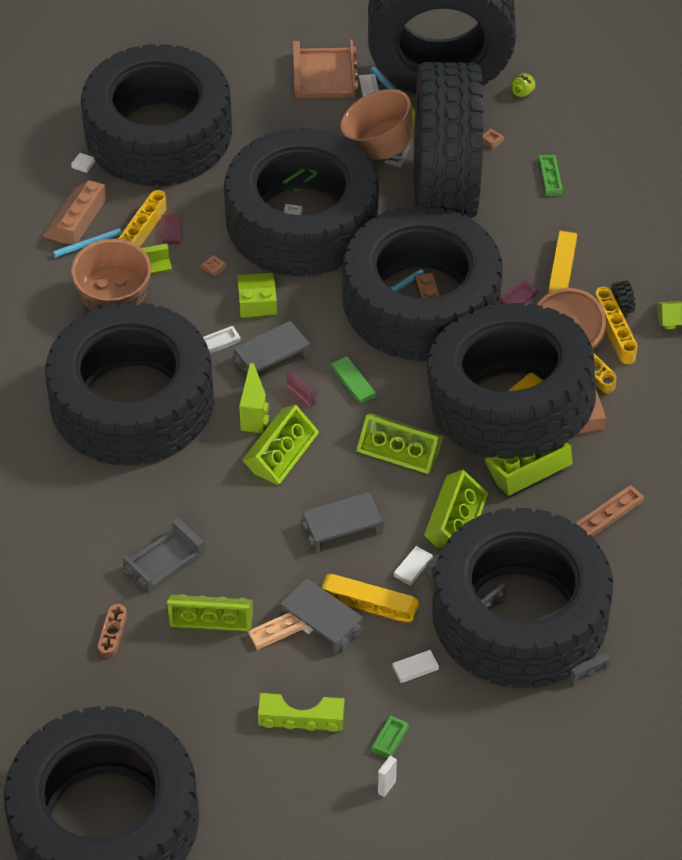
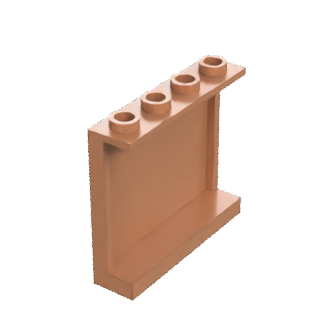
(324, 72)

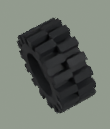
(624, 296)

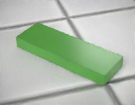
(550, 175)
(353, 380)

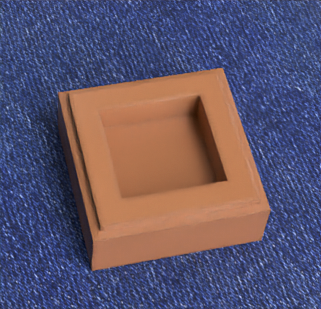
(492, 138)
(213, 266)

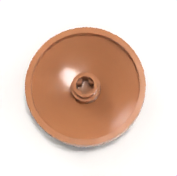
(581, 308)

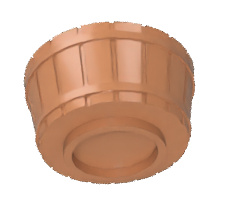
(380, 123)
(111, 273)

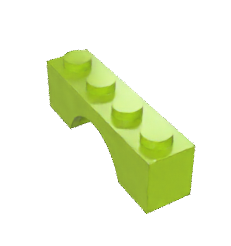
(325, 716)

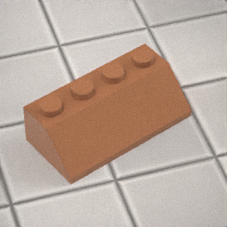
(77, 213)

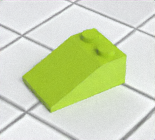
(257, 295)
(253, 404)

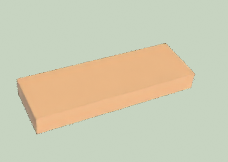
(275, 630)

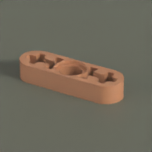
(113, 638)

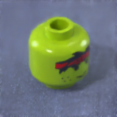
(523, 85)

